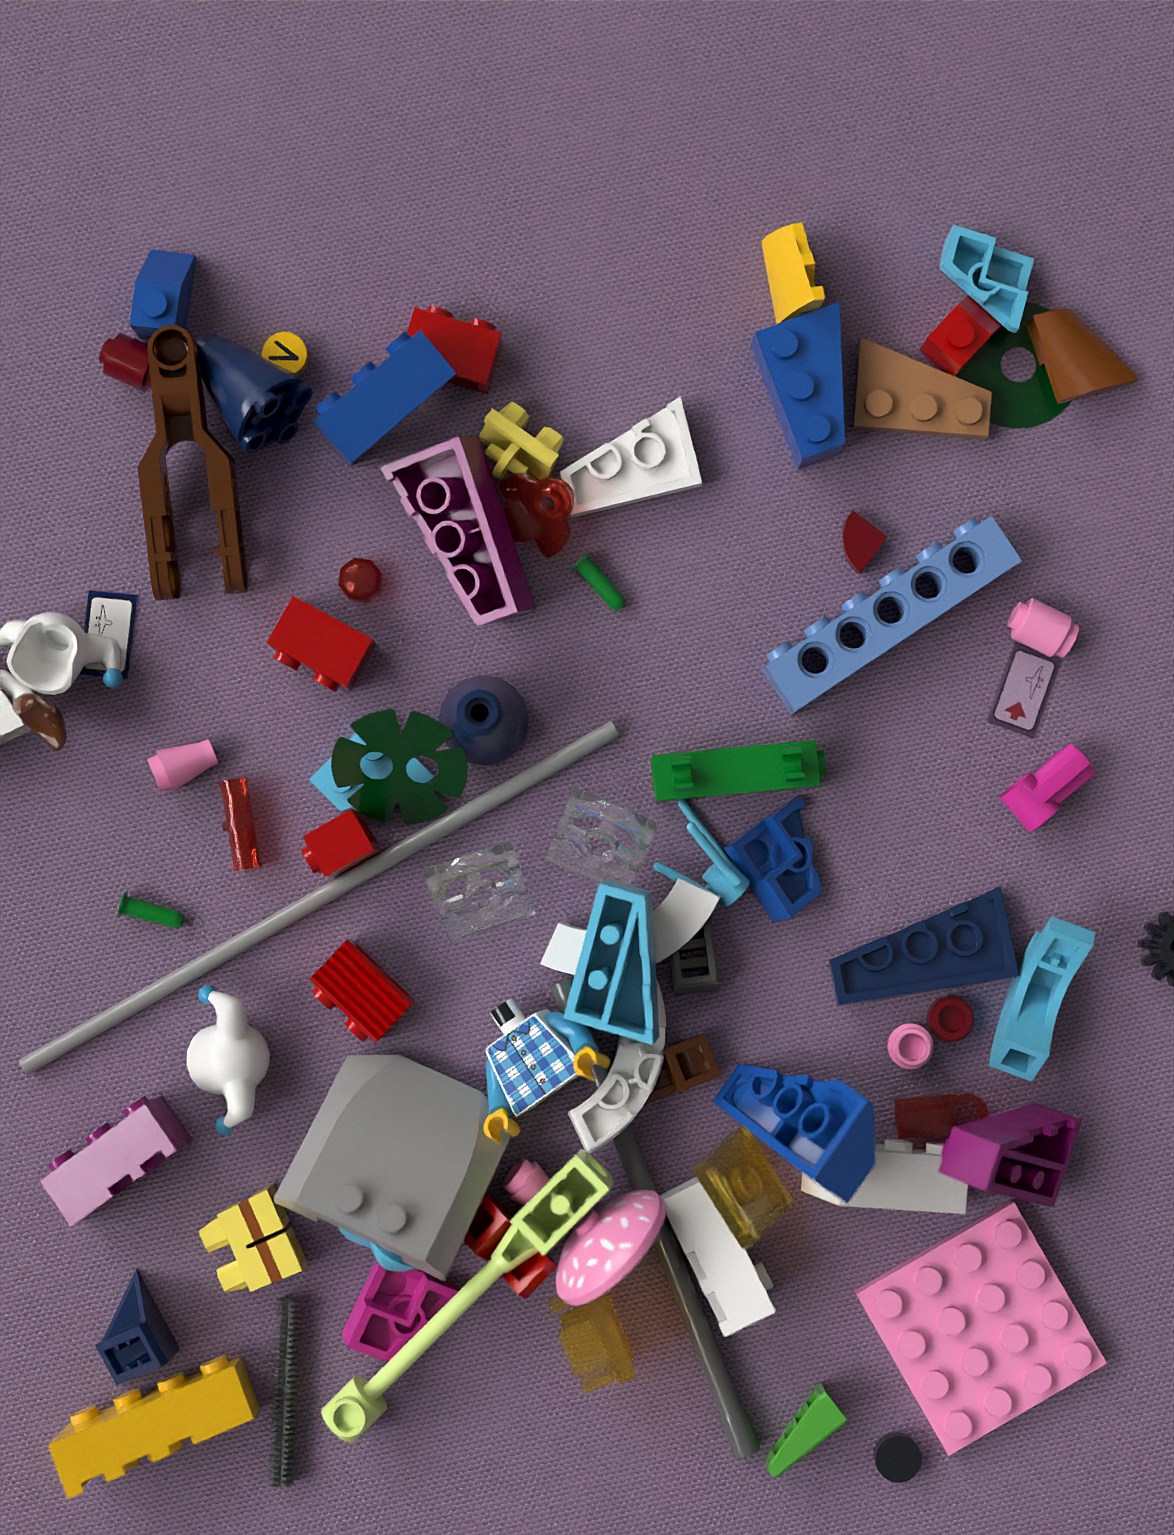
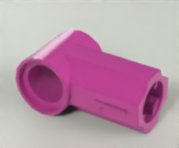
(1037, 795)

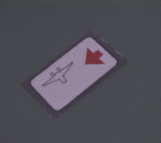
(1024, 690)

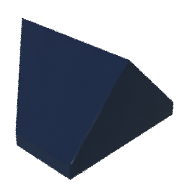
(137, 1336)

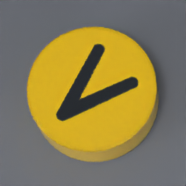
(286, 351)

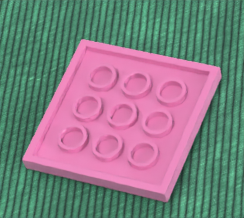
(980, 1327)

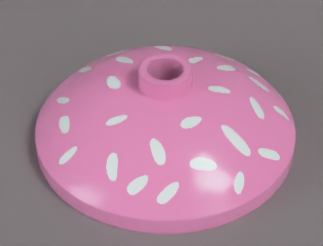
(608, 1244)

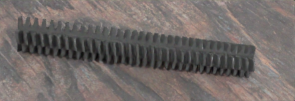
(285, 1391)

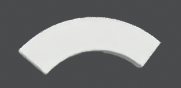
(673, 922)
(623, 1089)

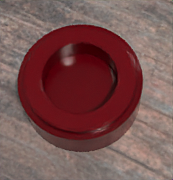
(950, 1018)

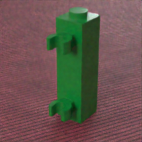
(737, 771)

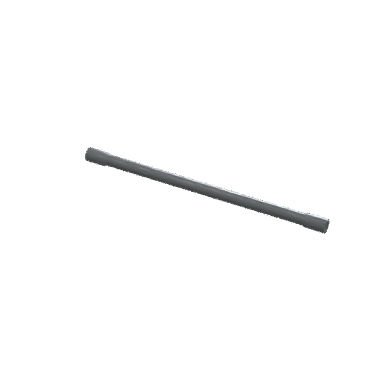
(732, 1414)

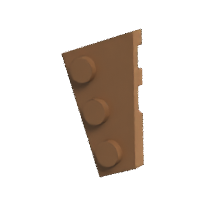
(915, 398)

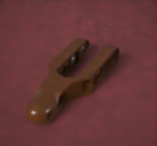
(179, 418)

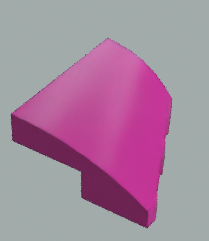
(394, 1310)

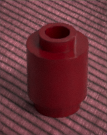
(126, 361)

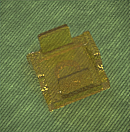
(593, 1339)

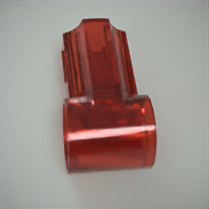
(932, 1113)

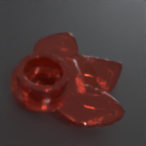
(533, 516)

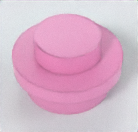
(910, 1046)

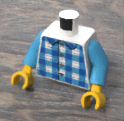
(533, 1063)

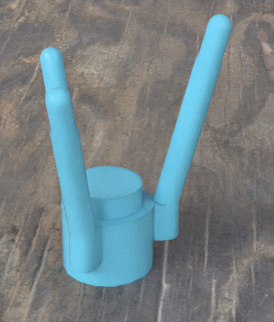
(722, 875)

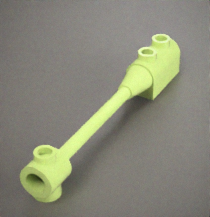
(532, 1230)

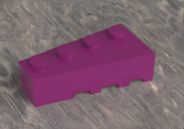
(465, 526)

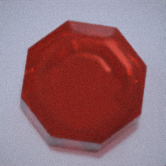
(360, 580)

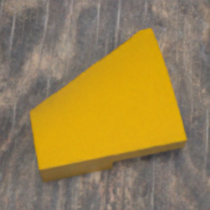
(791, 272)

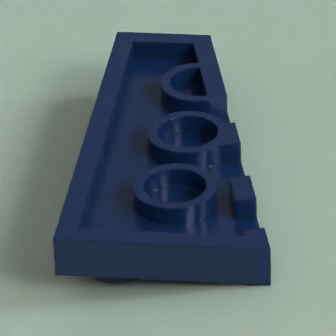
(942, 952)

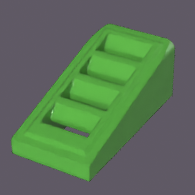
(811, 1425)

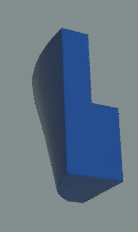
(778, 861)

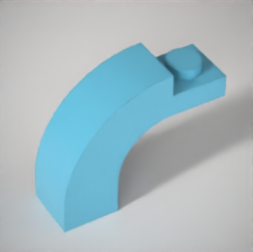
(1035, 996)

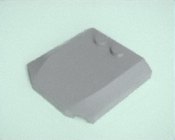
(396, 1159)

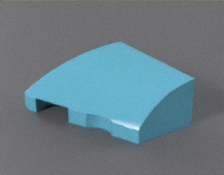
(988, 274)

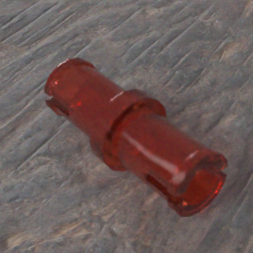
(240, 824)

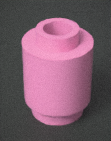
(1042, 628)

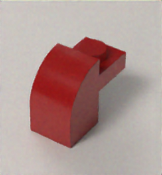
(486, 1233)

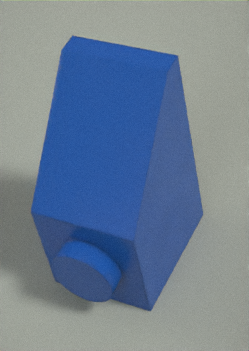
(162, 292)

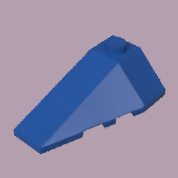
(809, 1122)

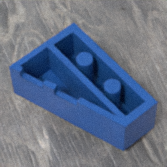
(805, 382)
(382, 396)

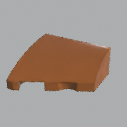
(1075, 356)

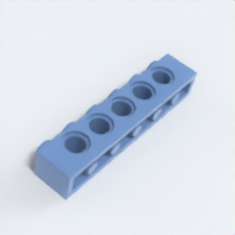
(991, 558)

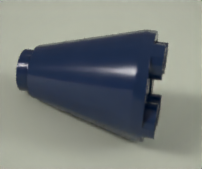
(251, 392)
(496, 736)

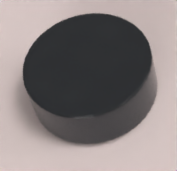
(897, 1457)

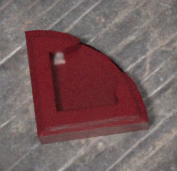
(860, 541)

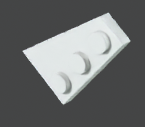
(637, 466)

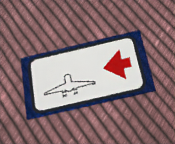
(113, 617)

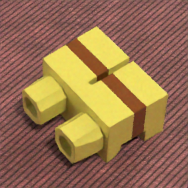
(258, 1262)

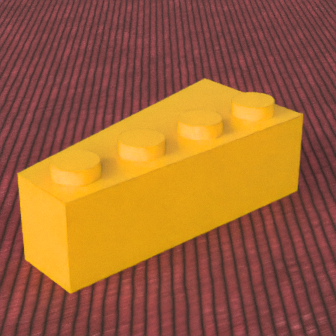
(153, 1423)

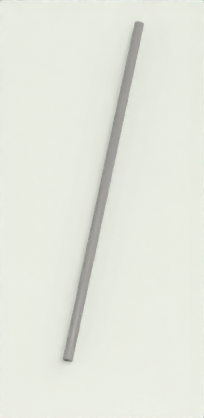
(318, 898)

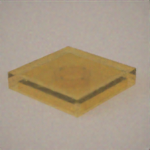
(743, 1186)

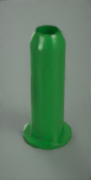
(599, 582)
(150, 912)

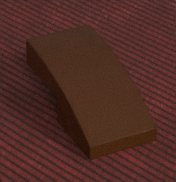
(684, 1067)

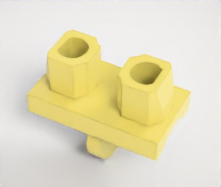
(517, 449)

